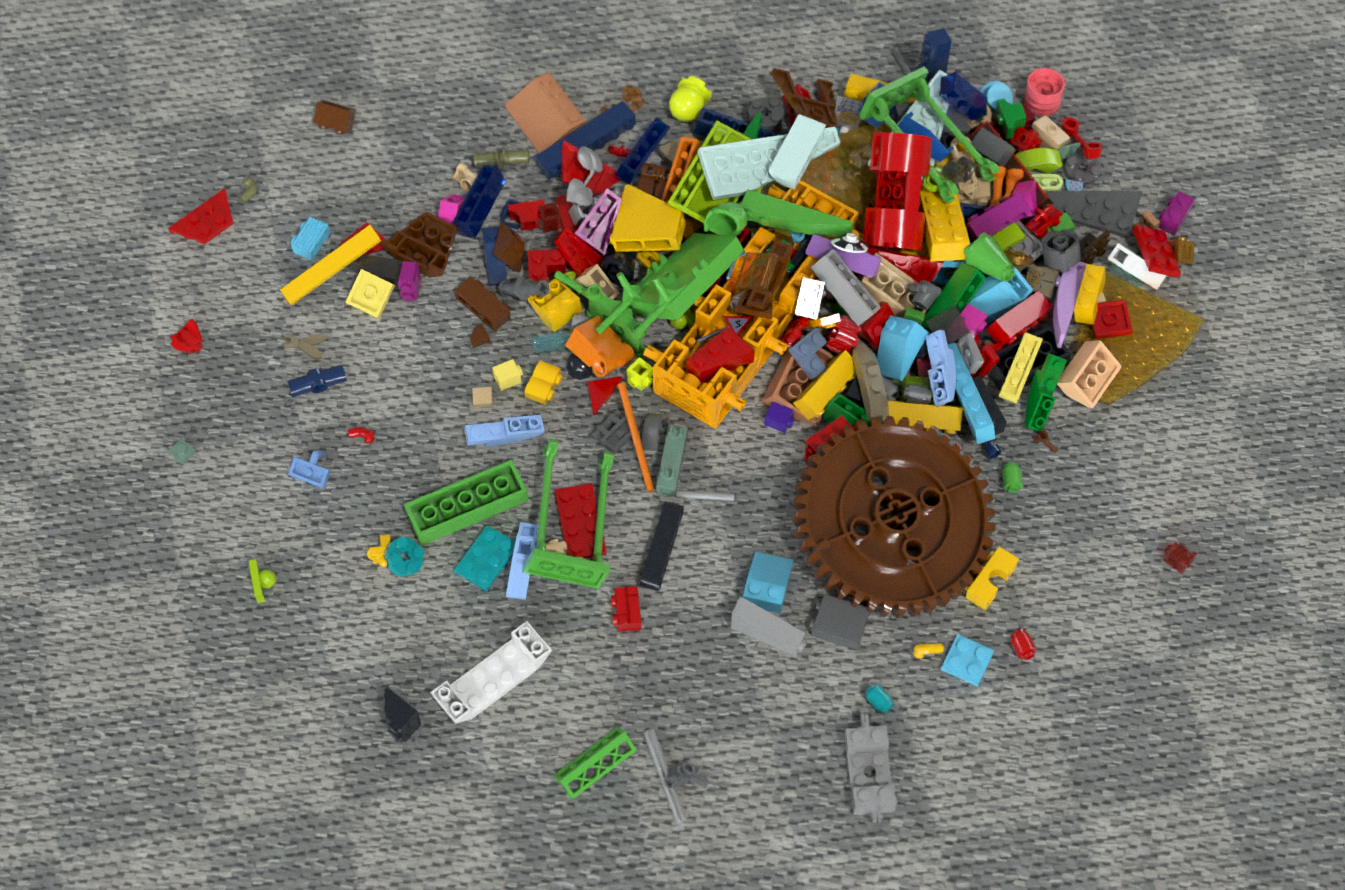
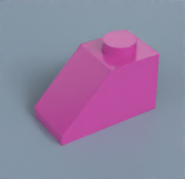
(450, 206)
(974, 320)

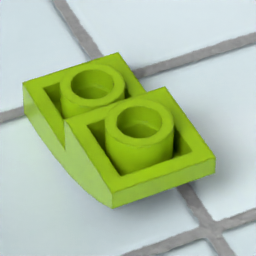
(1009, 236)

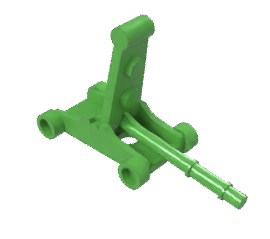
(603, 306)

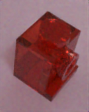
(1178, 557)

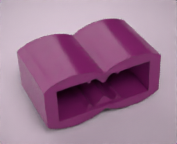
(409, 281)

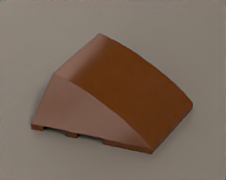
(424, 241)

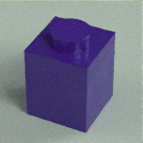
(779, 417)

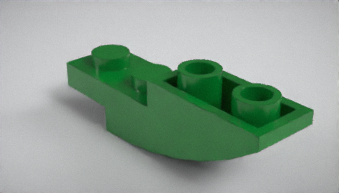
(1040, 395)

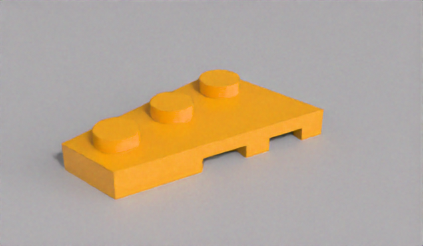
(824, 321)

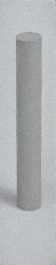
(705, 495)

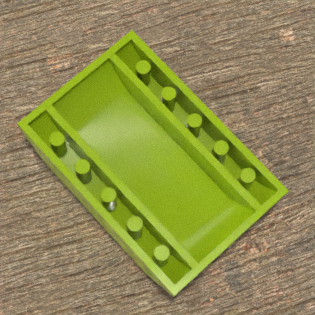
(692, 192)

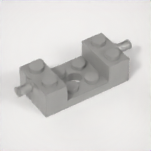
(866, 749)

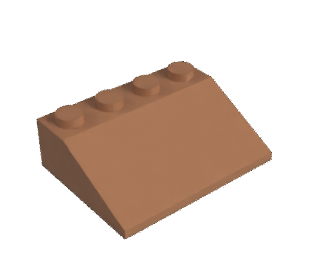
(544, 112)
(791, 382)

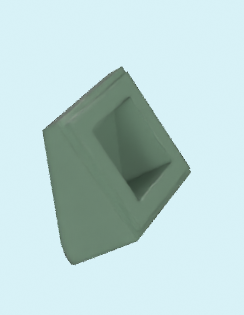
(1068, 150)

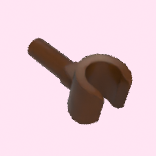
(1044, 438)

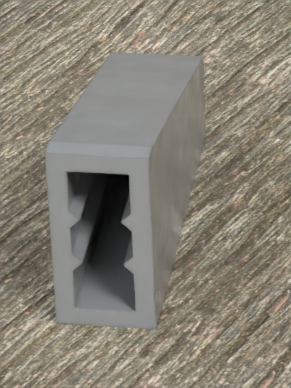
(767, 627)

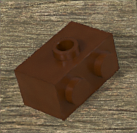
(334, 116)

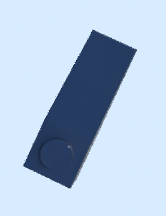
(495, 267)

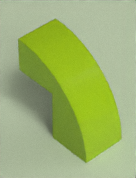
(1042, 159)

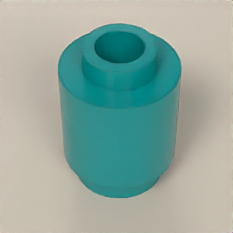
(879, 698)

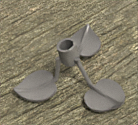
(577, 190)

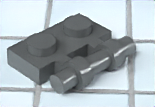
(617, 435)

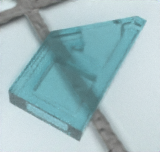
(1126, 276)

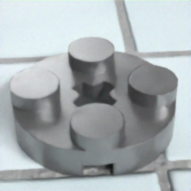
(1088, 177)

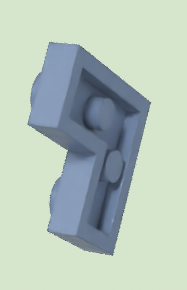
(805, 354)

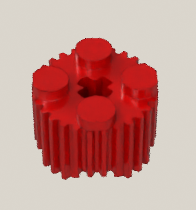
(843, 335)

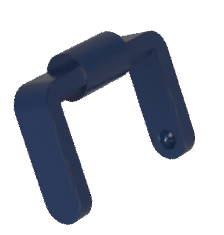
(504, 214)

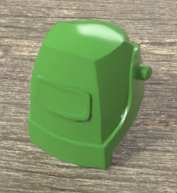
(726, 219)

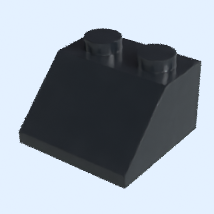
(400, 716)

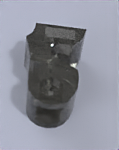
(959, 171)

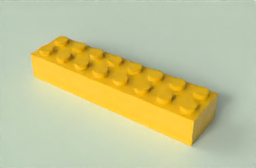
(944, 225)

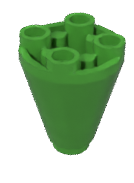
(989, 258)

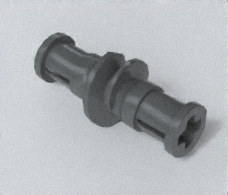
(523, 288)

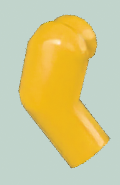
(932, 648)

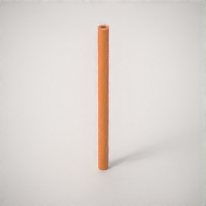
(636, 438)

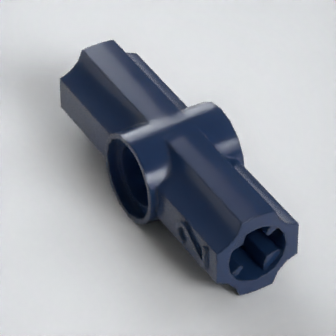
(317, 380)

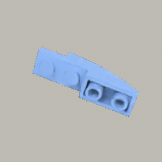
(943, 370)
(505, 432)
(524, 545)

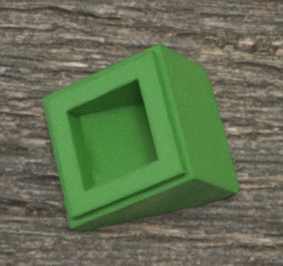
(914, 315)

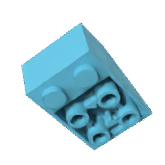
(1000, 296)

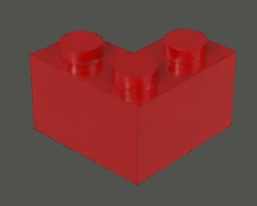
(545, 263)

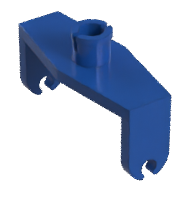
(938, 150)

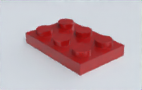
(1156, 251)

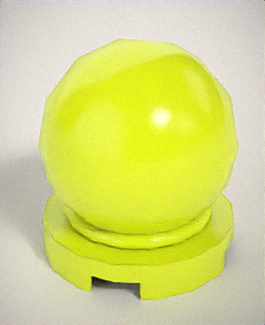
(689, 99)

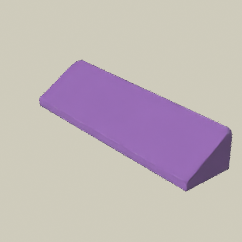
(858, 262)

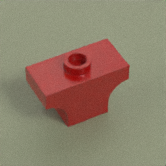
(526, 214)

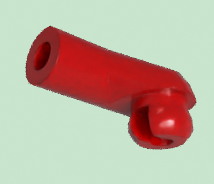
(362, 431)

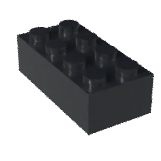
(1007, 355)

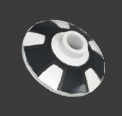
(849, 243)

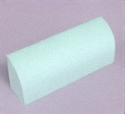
(797, 151)

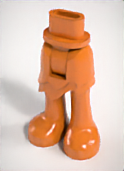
(1011, 178)

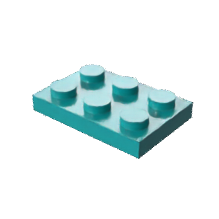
(486, 558)

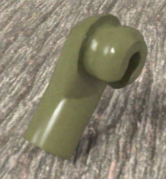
(250, 189)

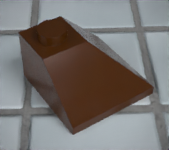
(510, 247)

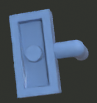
(309, 470)

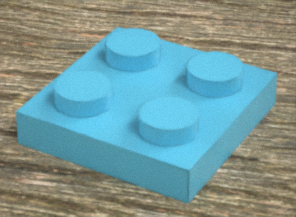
(967, 660)

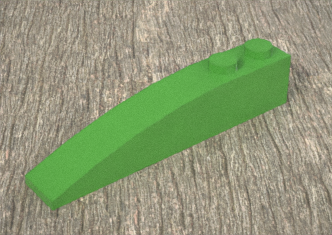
(792, 217)

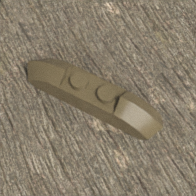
(870, 382)

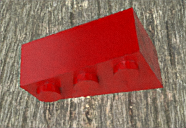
(723, 351)

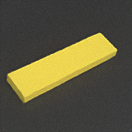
(1020, 367)

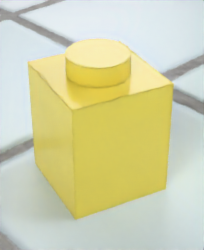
(507, 374)

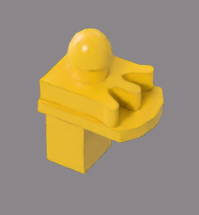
(377, 553)

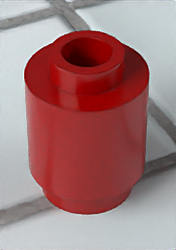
(1023, 644)

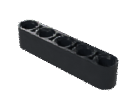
(661, 546)

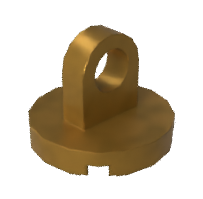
(1018, 258)

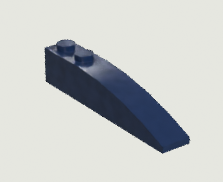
(709, 117)

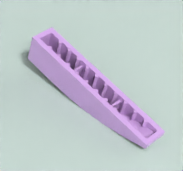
(1065, 299)

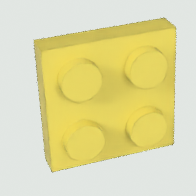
(370, 293)

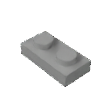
(970, 353)

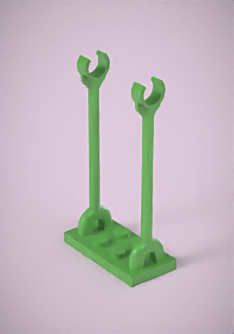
(914, 85)
(559, 565)

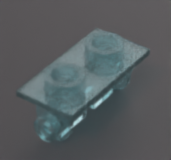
(551, 342)

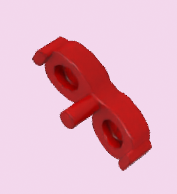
(619, 152)

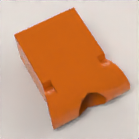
(601, 351)

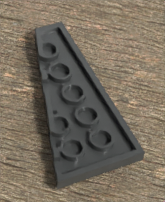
(1099, 209)

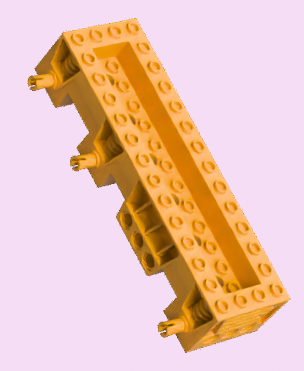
(716, 397)

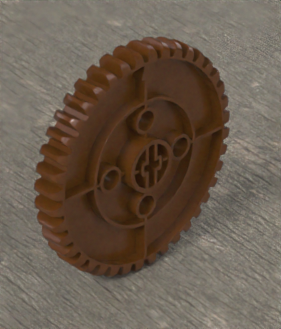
(875, 567)

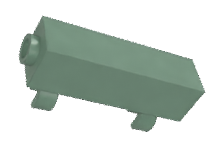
(672, 460)

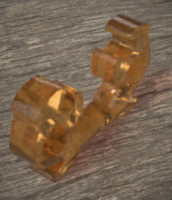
(633, 95)

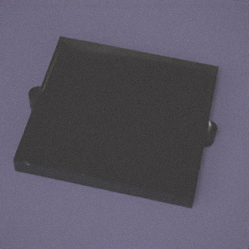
(951, 323)

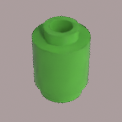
(1012, 477)

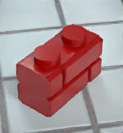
(627, 609)

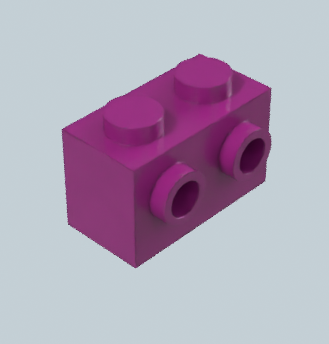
(1176, 213)

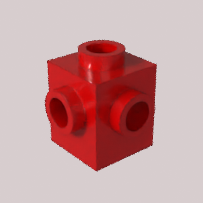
(1026, 139)

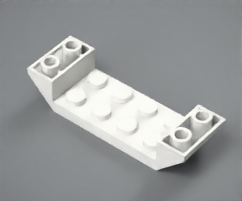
(493, 675)

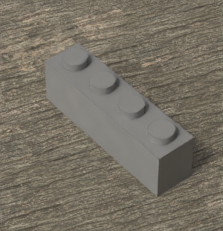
(845, 287)

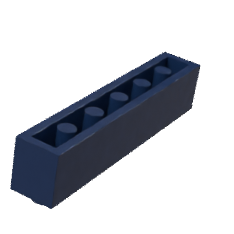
(591, 135)

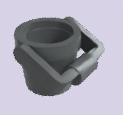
(925, 294)

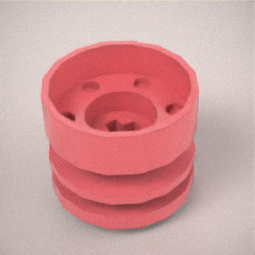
(1044, 91)

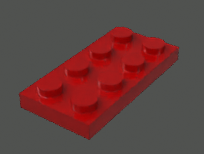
(578, 519)

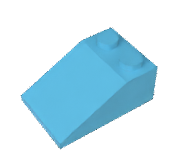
(899, 346)
(768, 581)

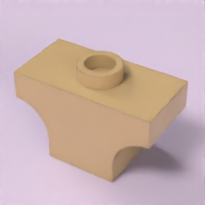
(1050, 133)

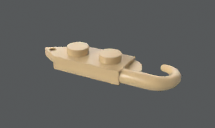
(971, 185)

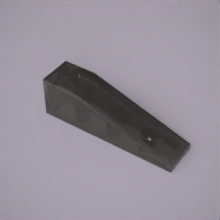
(382, 267)

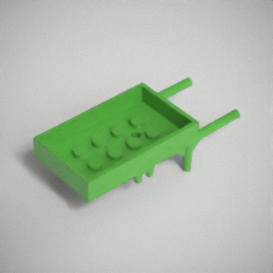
(677, 280)

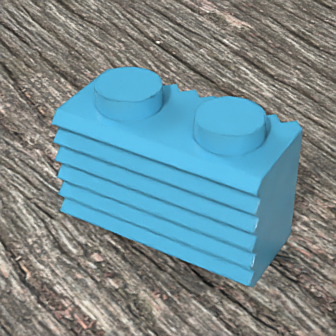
(310, 238)

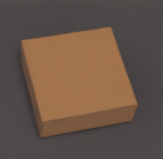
(1149, 220)

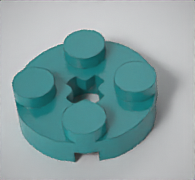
(411, 550)

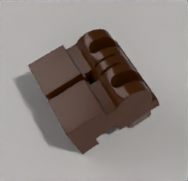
(653, 179)

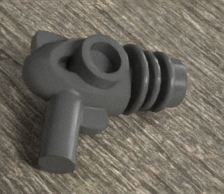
(684, 774)

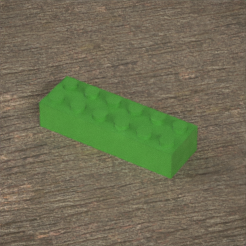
(466, 502)

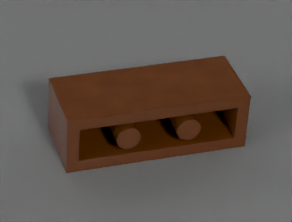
(483, 303)

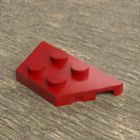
(574, 170)
(206, 220)

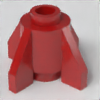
(188, 338)

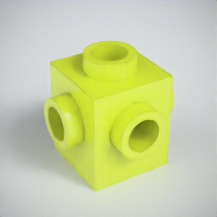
(640, 374)

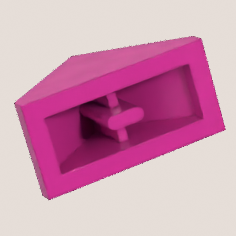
(1028, 191)

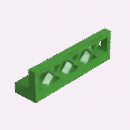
(590, 757)

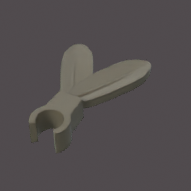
(306, 344)

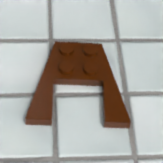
(817, 110)

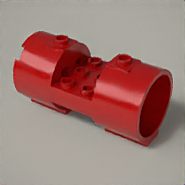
(900, 165)

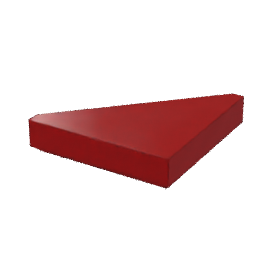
(601, 391)

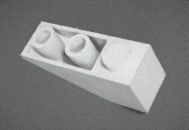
(1135, 265)

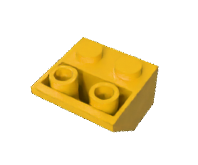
(557, 306)

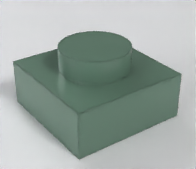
(181, 451)

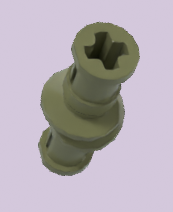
(502, 158)

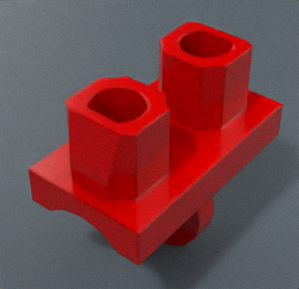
(1043, 220)

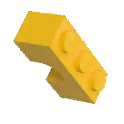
(1090, 289)
(999, 564)

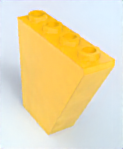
(646, 223)

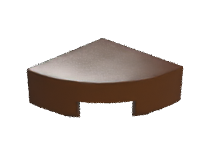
(479, 336)

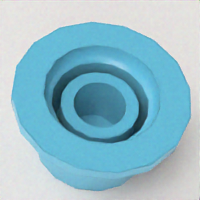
(994, 91)

